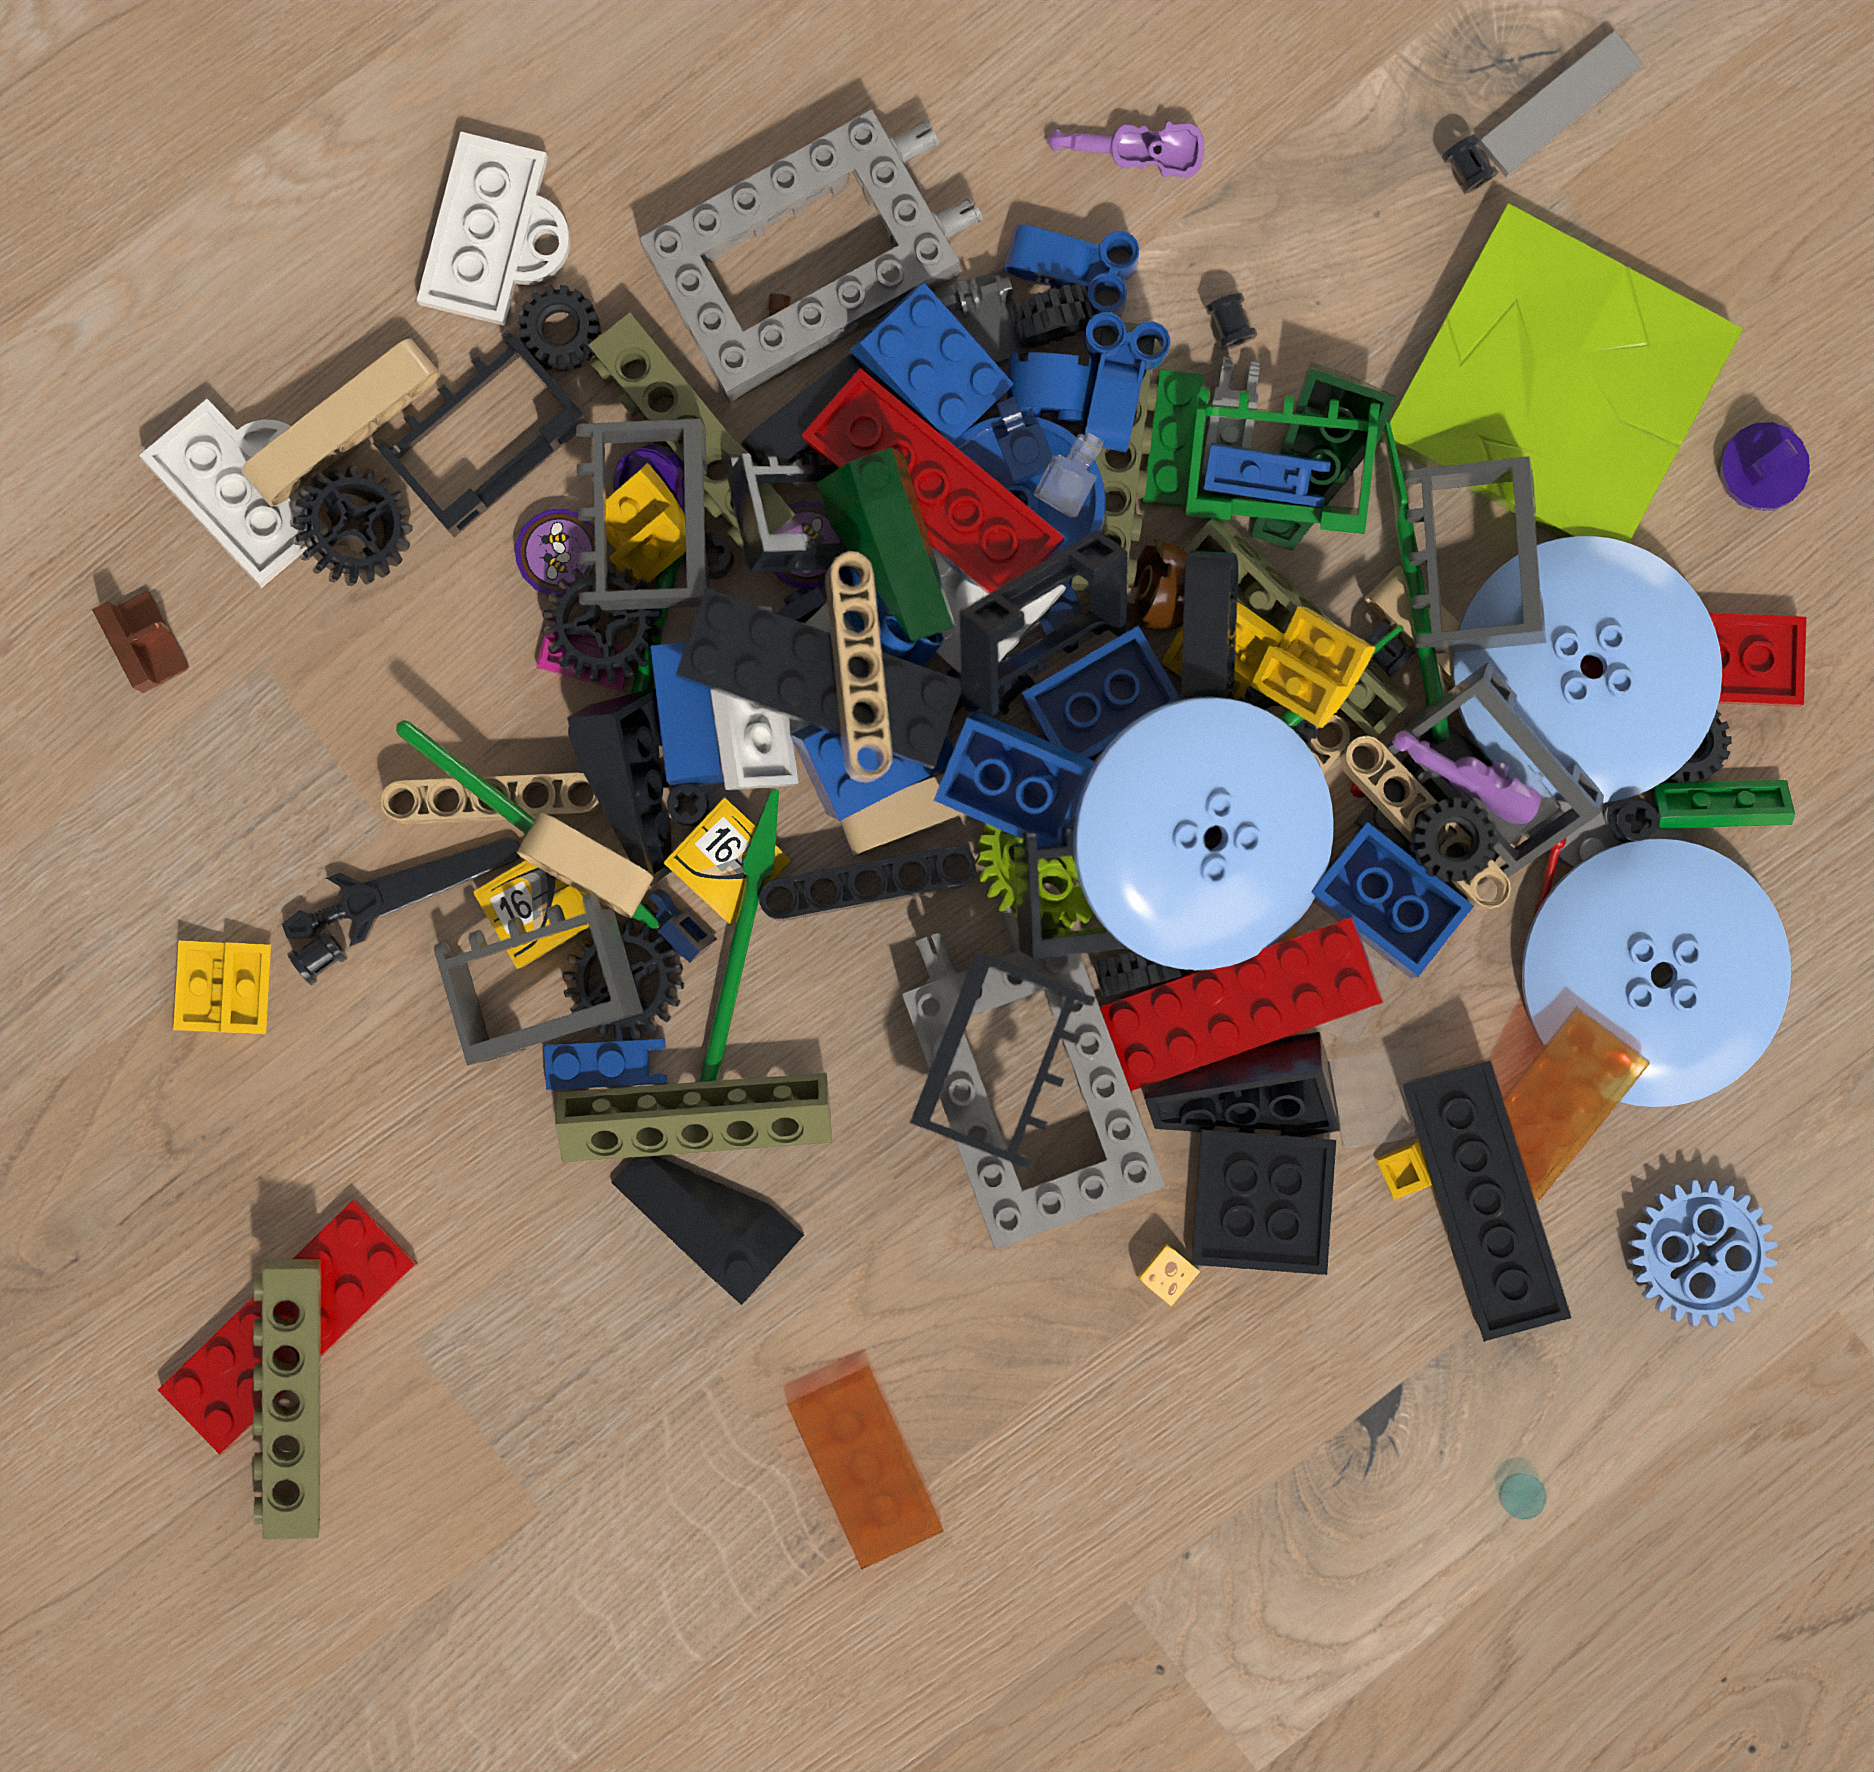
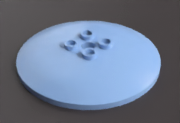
(1654, 651)
(1146, 824)
(1652, 906)

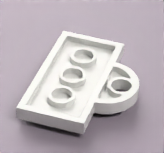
(491, 231)
(202, 469)
(754, 743)

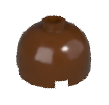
(1159, 587)

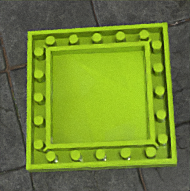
(1564, 365)

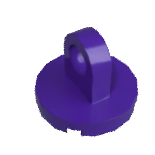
(1764, 466)

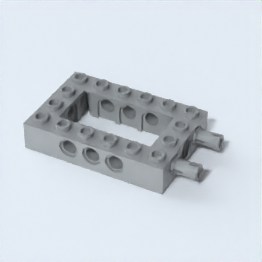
(843, 307)
(1004, 1206)

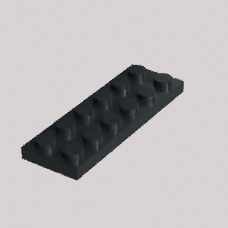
(792, 673)
(1487, 1199)

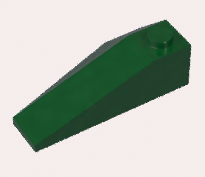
(1340, 446)
(879, 516)

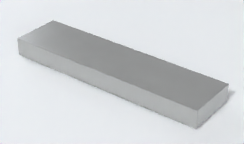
(1560, 104)

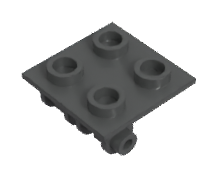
(983, 311)

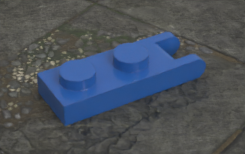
(1263, 474)
(601, 1064)

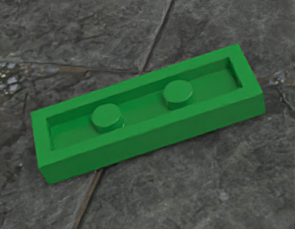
(1172, 438)
(1723, 804)

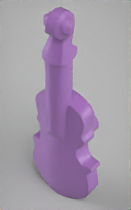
(1174, 149)
(1503, 796)

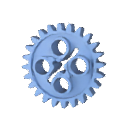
(1724, 1286)

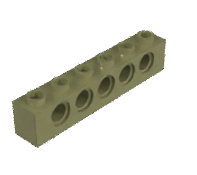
(629, 344)
(1128, 481)
(1274, 598)
(693, 1117)
(296, 1514)

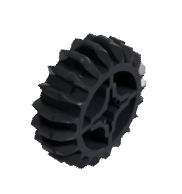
(344, 510)
(582, 624)
(657, 960)

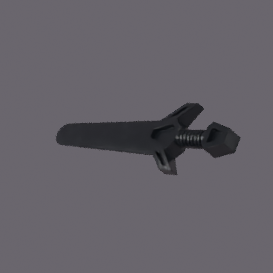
(392, 892)

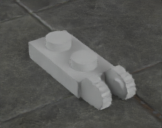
(1230, 430)

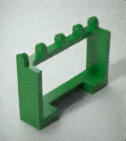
(1329, 517)

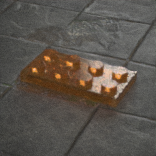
(1569, 1095)
(865, 1467)

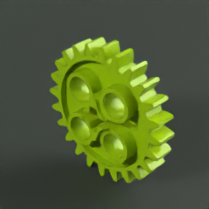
(1058, 872)

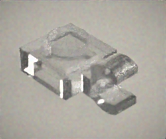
(1066, 479)

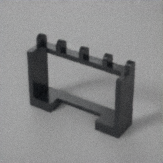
(553, 436)
(780, 551)
(1000, 616)
(1052, 941)
(953, 1037)

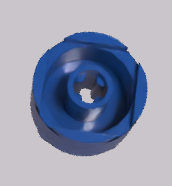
(1053, 386)

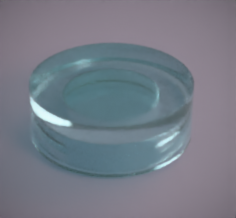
(1522, 1495)

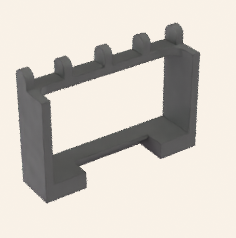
(695, 465)
(1473, 474)
(1571, 782)
(464, 1001)

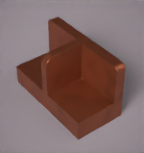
(141, 641)

